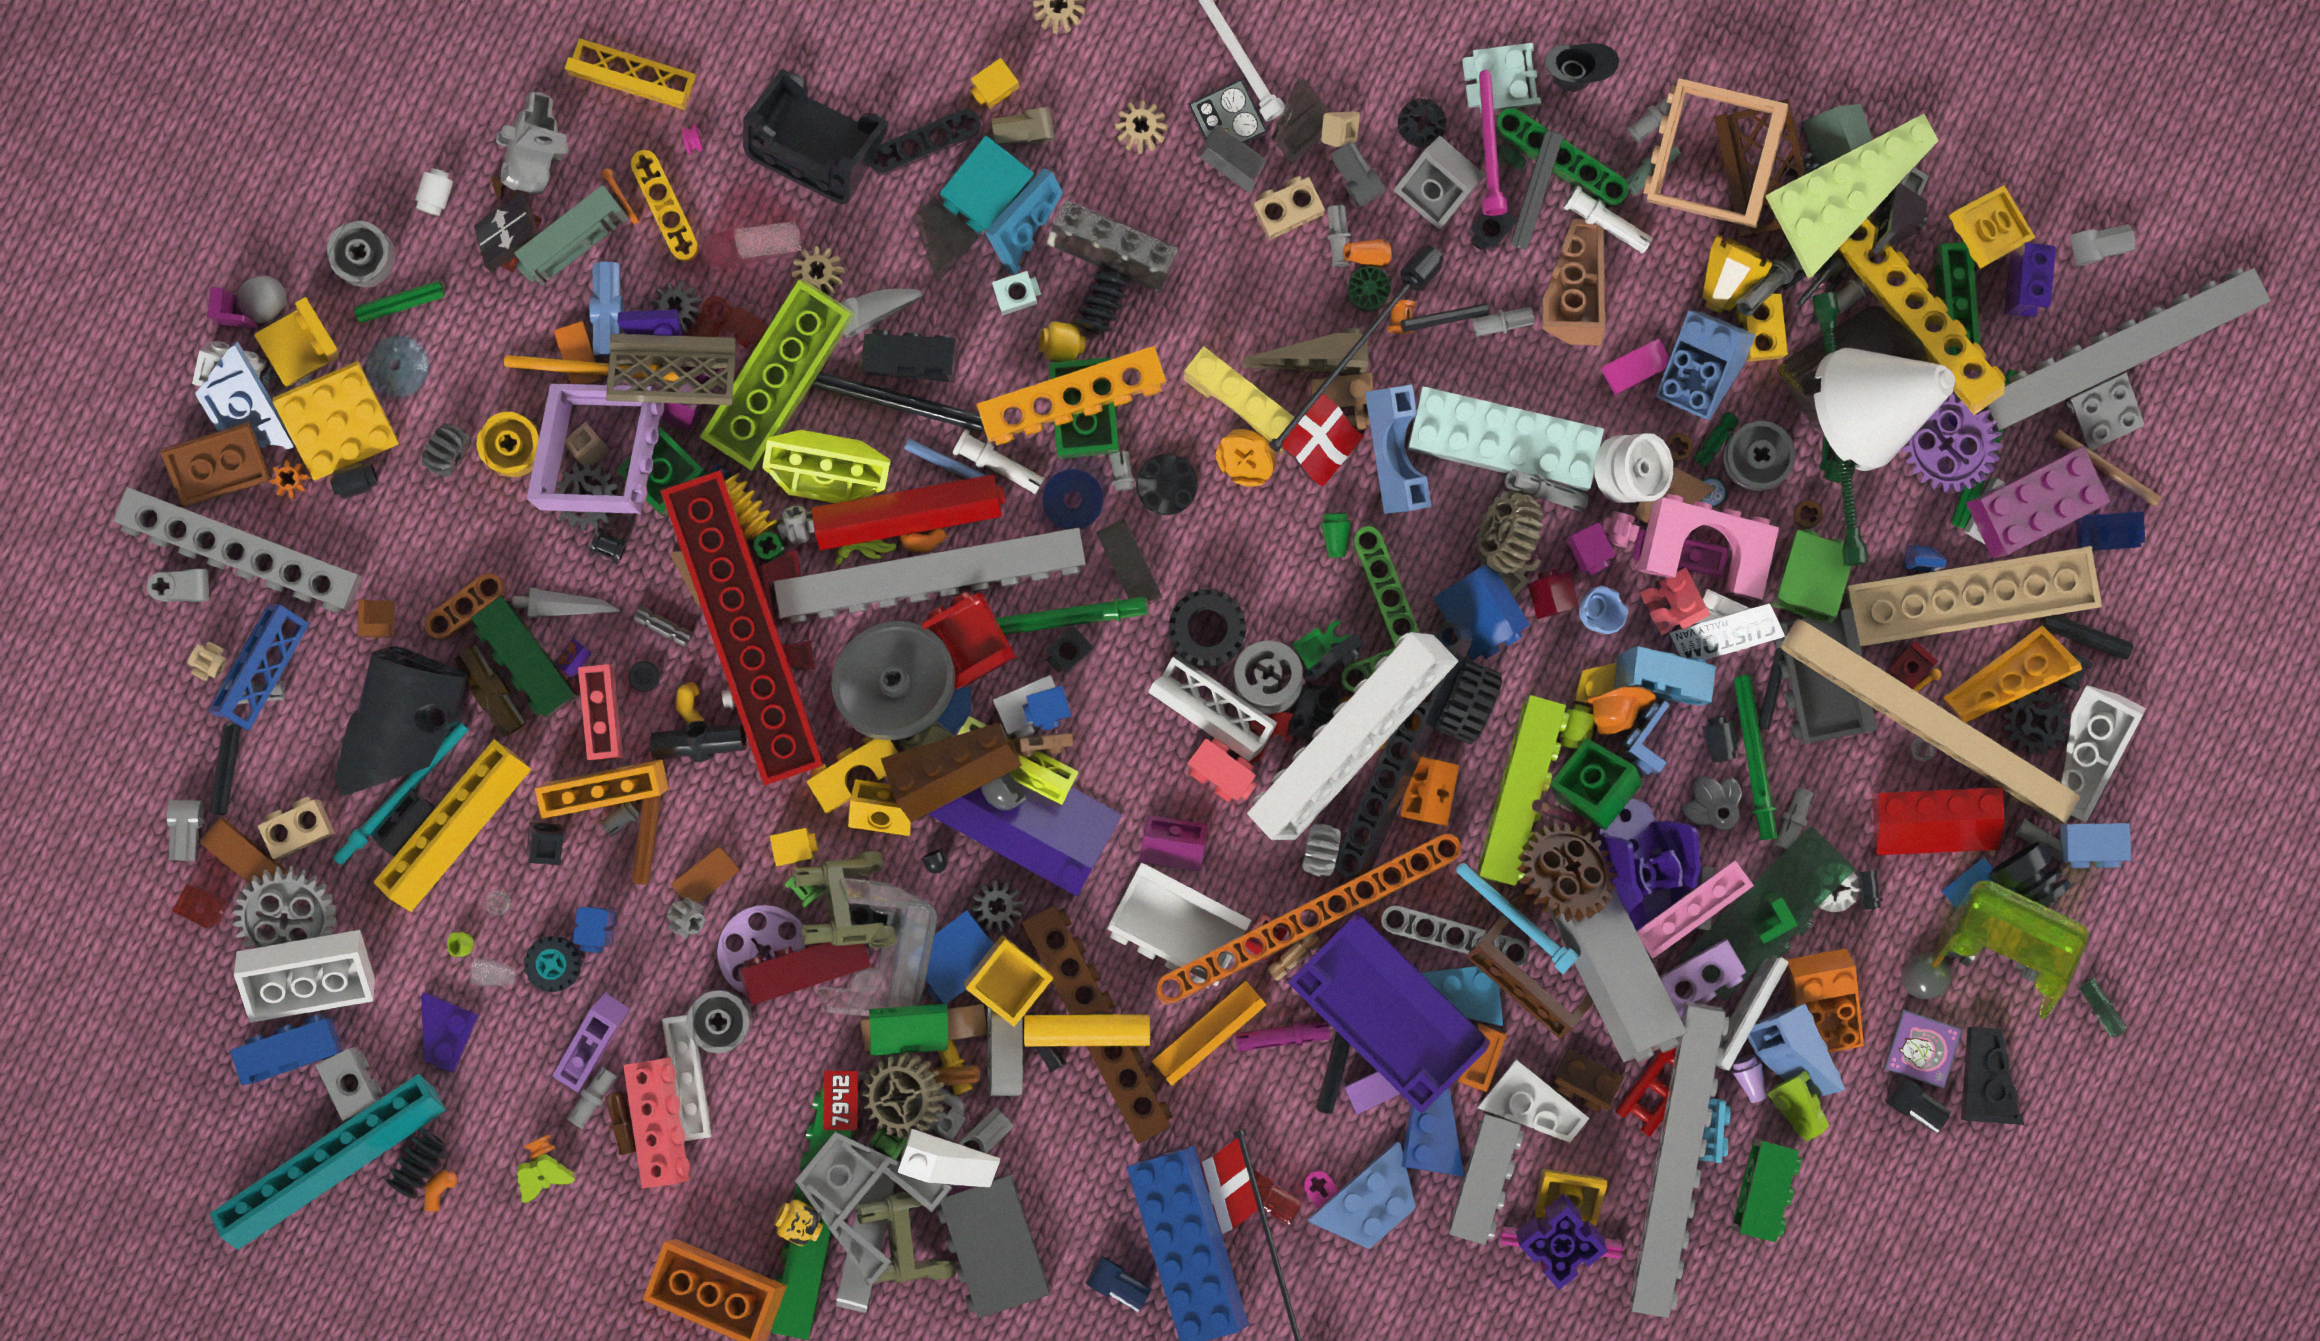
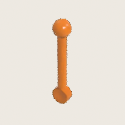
(607, 174)

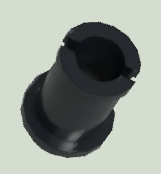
(1869, 890)

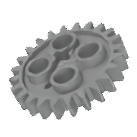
(287, 890)

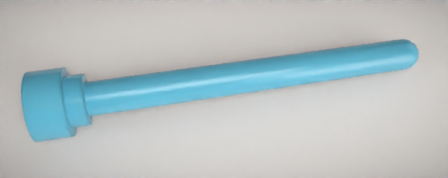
(1562, 956)

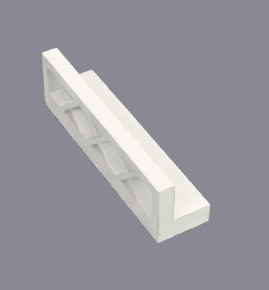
(1212, 718)

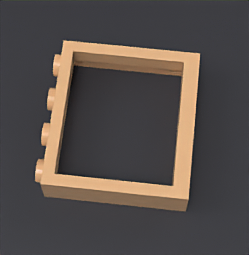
(1669, 128)

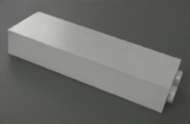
(1622, 981)

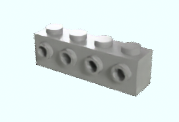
(1484, 1179)

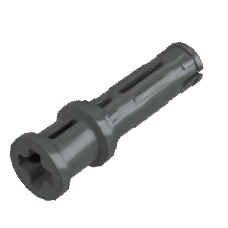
(1780, 273)

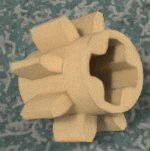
(207, 661)

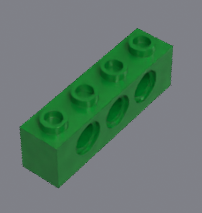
(1957, 287)

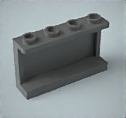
(1819, 705)
(993, 1247)

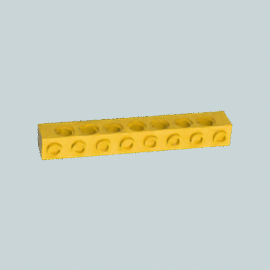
(1975, 392)

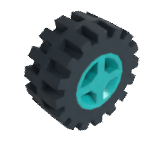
(539, 967)

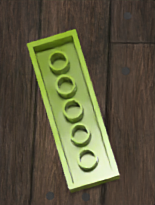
(778, 374)
(1521, 784)

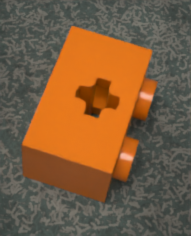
(1430, 792)

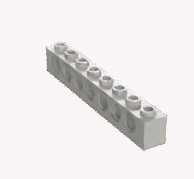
(137, 505)

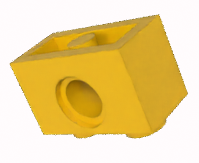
(876, 809)

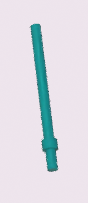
(359, 837)

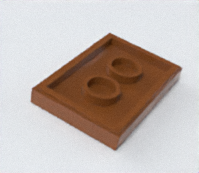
(215, 464)

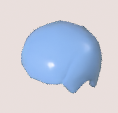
(1602, 610)

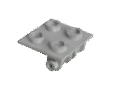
(2106, 411)

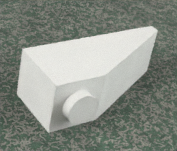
(946, 1162)

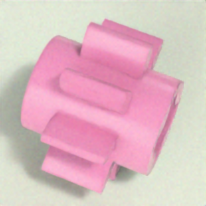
(1620, 529)

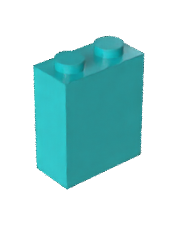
(985, 185)

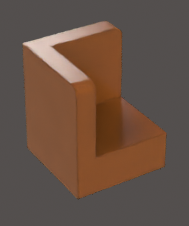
(376, 618)

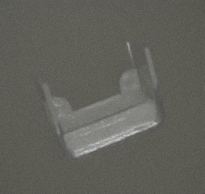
(901, 966)

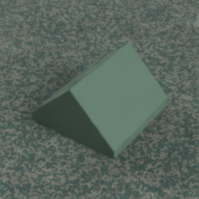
(1836, 132)

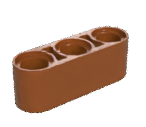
(450, 608)
(238, 851)

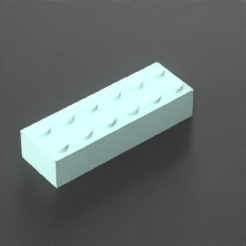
(1504, 438)

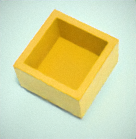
(1007, 980)

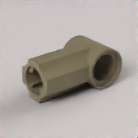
(1032, 127)

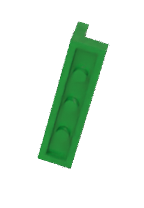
(1777, 924)

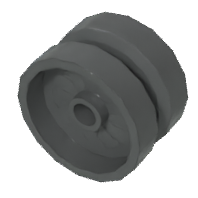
(1776, 453)

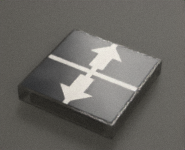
(505, 231)

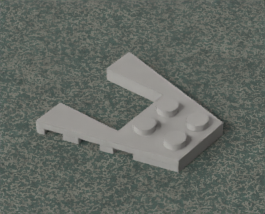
(840, 1180)

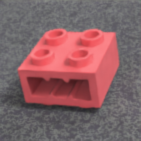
(1230, 776)

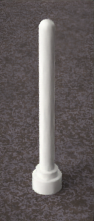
(1270, 105)

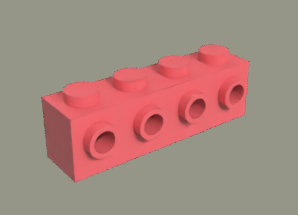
(656, 1122)

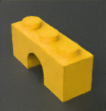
(830, 783)

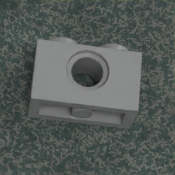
(333, 1073)

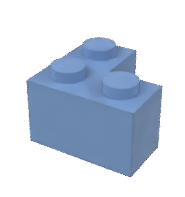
(2095, 843)

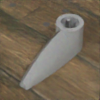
(877, 306)

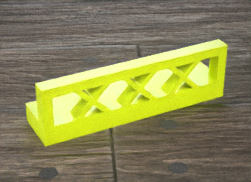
(1035, 775)

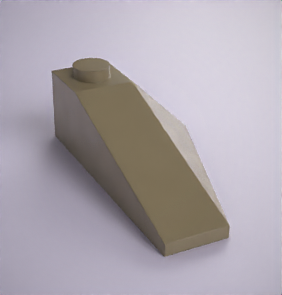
(1315, 355)

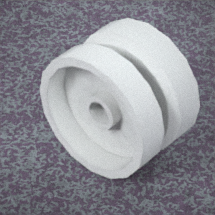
(1633, 468)

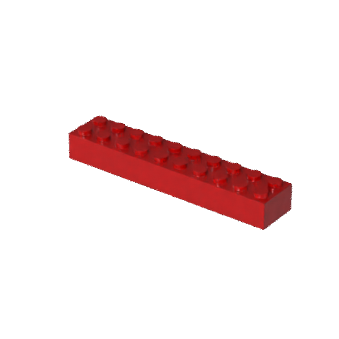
(742, 627)

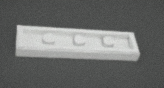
(1750, 1008)
(689, 1078)

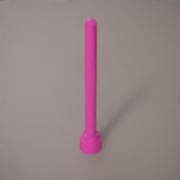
(1494, 201)

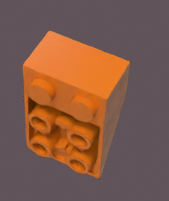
(1831, 994)

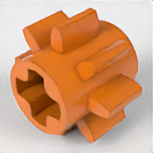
(283, 483)

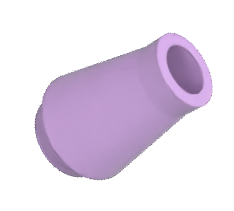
(1750, 1077)

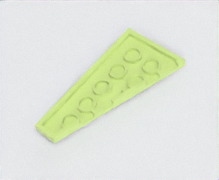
(1835, 199)

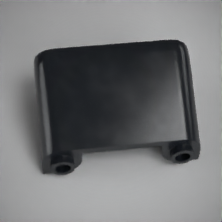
(810, 140)

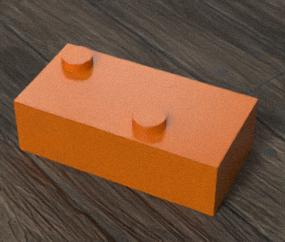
(714, 1292)

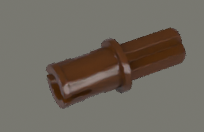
(621, 1123)

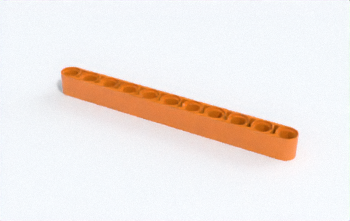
(1319, 907)

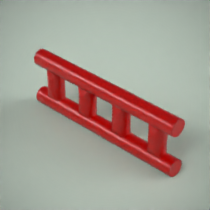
(1648, 1079)

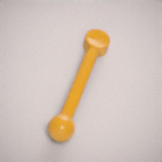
(1935, 674)

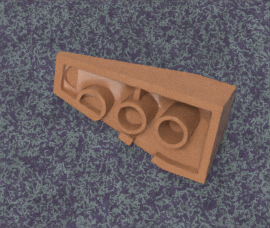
(1576, 293)

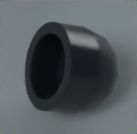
(935, 861)

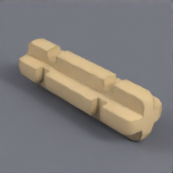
(1293, 956)

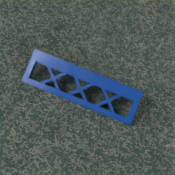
(249, 660)

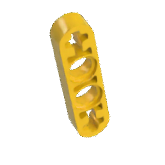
(667, 204)

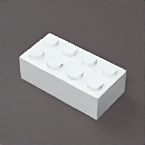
(304, 976)

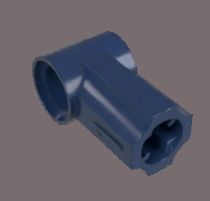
(1112, 1281)

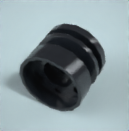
(2027, 877)

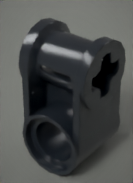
(1313, 710)

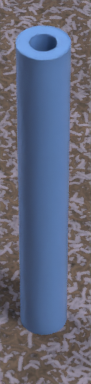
(941, 460)

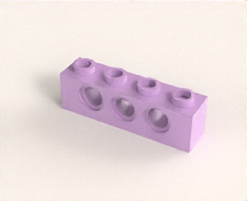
(1720, 955)

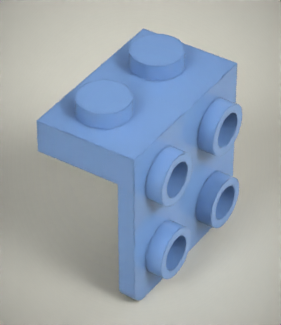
(1641, 757)

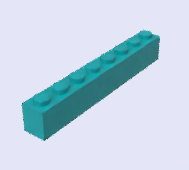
(327, 1162)

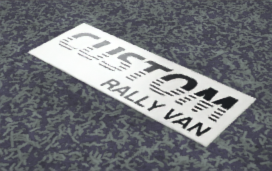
(1728, 633)

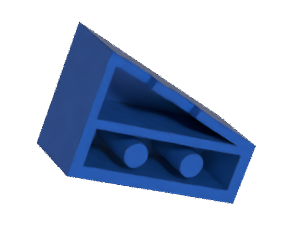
(286, 1050)

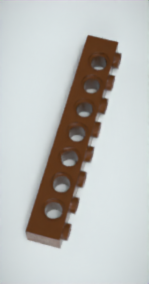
(1141, 1125)

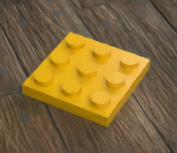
(335, 420)

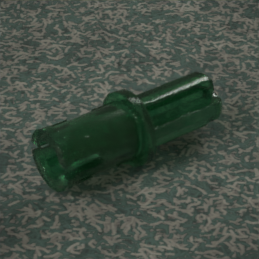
(2103, 1007)

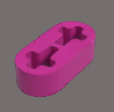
(1315, 1196)

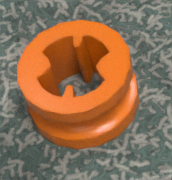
(539, 1147)

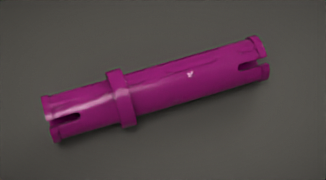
(1281, 1036)

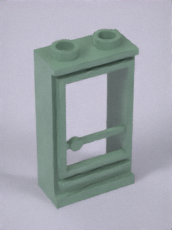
(569, 236)

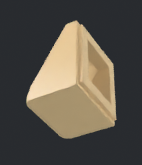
(1340, 128)
(586, 445)

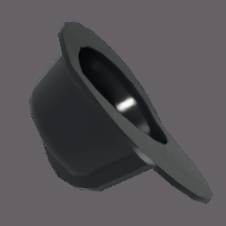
(1579, 65)

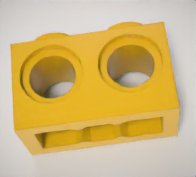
(1772, 328)

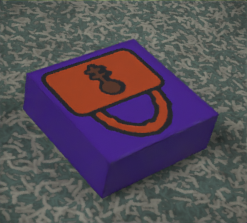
(573, 657)

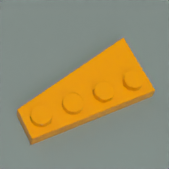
(2017, 672)

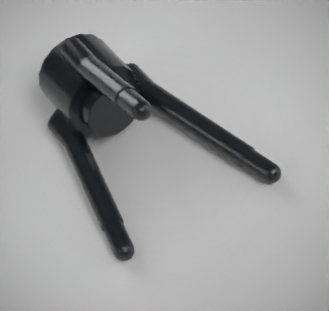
(1829, 272)

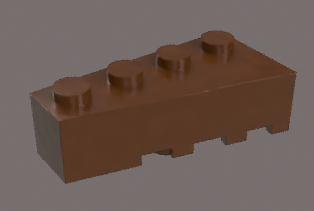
(948, 769)

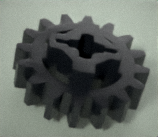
(2042, 732)

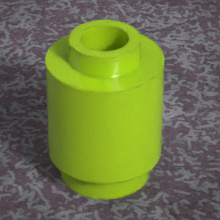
(1578, 728)

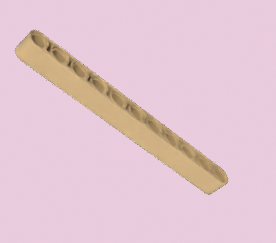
(1930, 722)

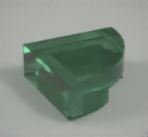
(1510, 157)

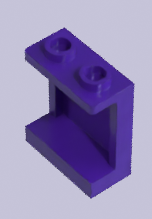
(2029, 279)

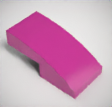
(1636, 366)

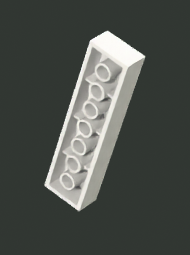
(1351, 736)

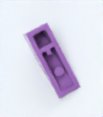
(591, 1041)

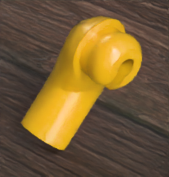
(685, 702)

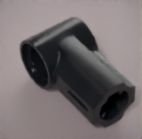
(1912, 1101)

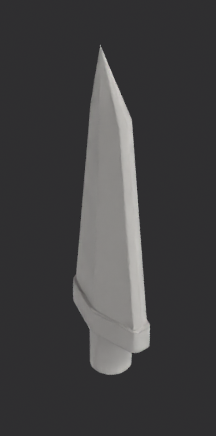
(549, 603)

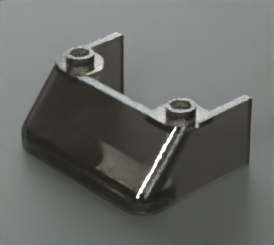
(1867, 330)

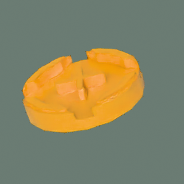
(1246, 457)

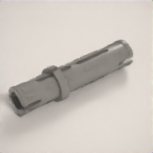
(1538, 487)

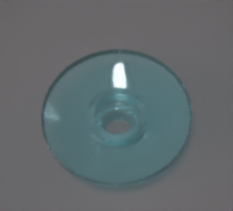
(408, 377)

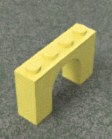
(1217, 379)

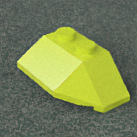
(825, 466)

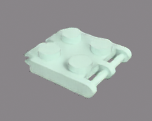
(1507, 76)

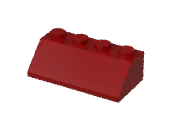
(1938, 821)

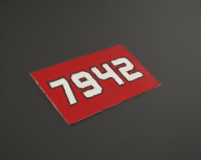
(840, 1100)

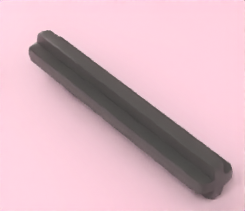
(1536, 189)

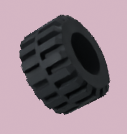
(1207, 655)
(1470, 702)

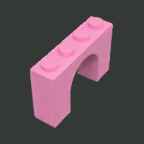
(1750, 543)

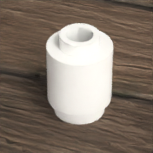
(433, 192)

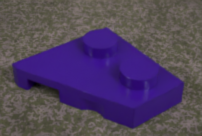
(650, 322)
(445, 1031)

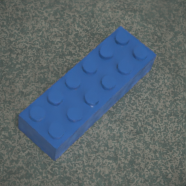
(1188, 1245)

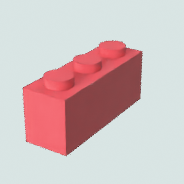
(600, 712)

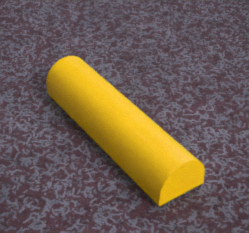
(1087, 1030)

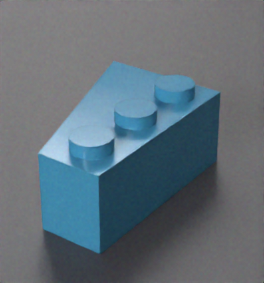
(1666, 675)

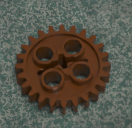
(1567, 872)

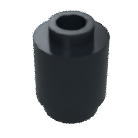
(354, 479)
(1720, 739)

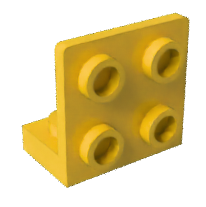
(297, 344)

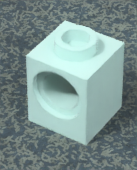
(1003, 286)

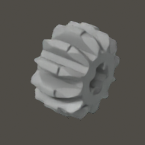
(1321, 850)

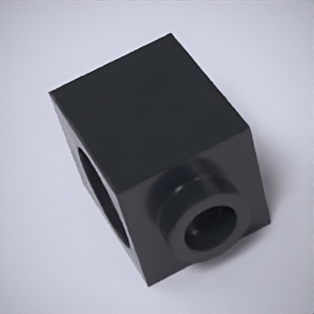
(1480, 240)
(1073, 637)
(544, 843)

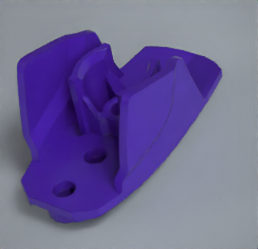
(1652, 861)

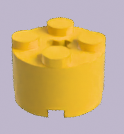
(496, 435)

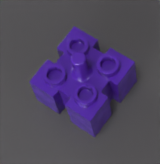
(1561, 1241)

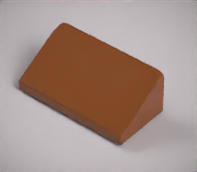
(706, 875)

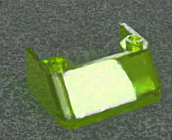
(2019, 931)

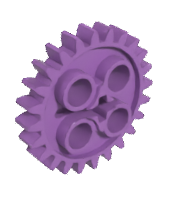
(1932, 459)

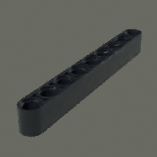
(1402, 767)

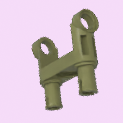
(839, 929)
(902, 1268)

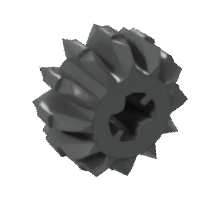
(688, 302)
(445, 450)
(1001, 916)

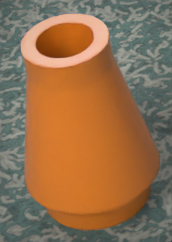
(1368, 253)

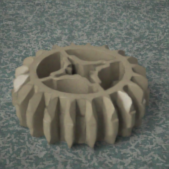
(1509, 532)
(901, 1083)

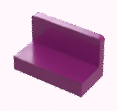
(222, 310)
(1173, 843)

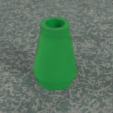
(1336, 533)

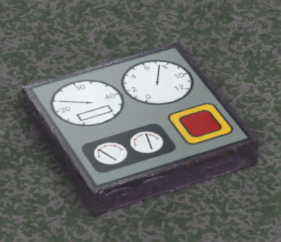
(1232, 110)

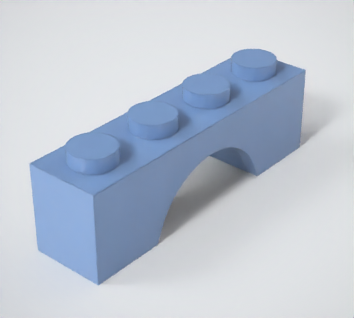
(1400, 483)

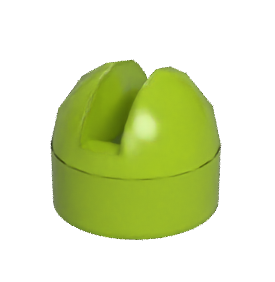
(460, 944)

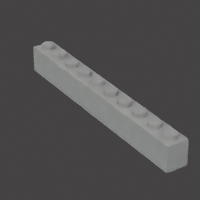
(2128, 347)
(930, 574)
(1677, 1160)

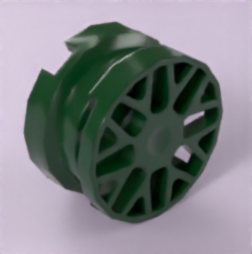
(1368, 289)

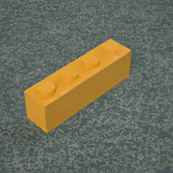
(601, 788)

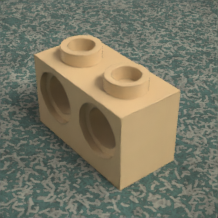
(1292, 215)
(298, 835)

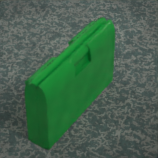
(908, 1029)

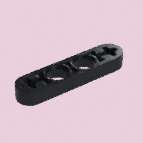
(926, 146)

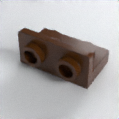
(1587, 1079)

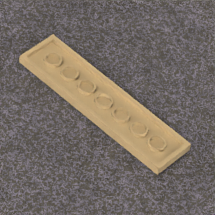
(1975, 596)

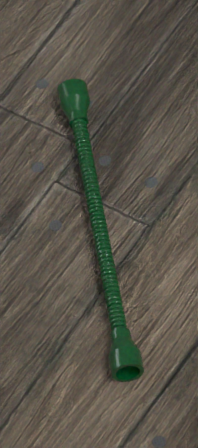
(1854, 549)

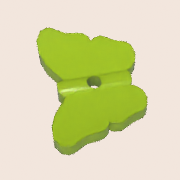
(541, 1173)

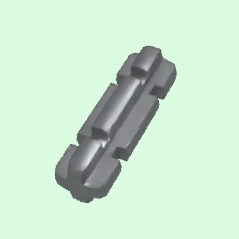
(663, 626)

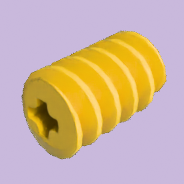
(747, 511)

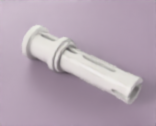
(1595, 212)
(984, 455)

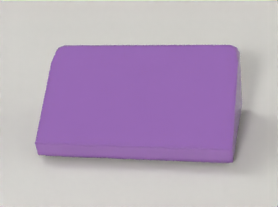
(1369, 1091)

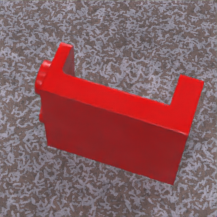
(970, 637)

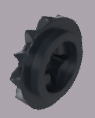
(1408, 127)

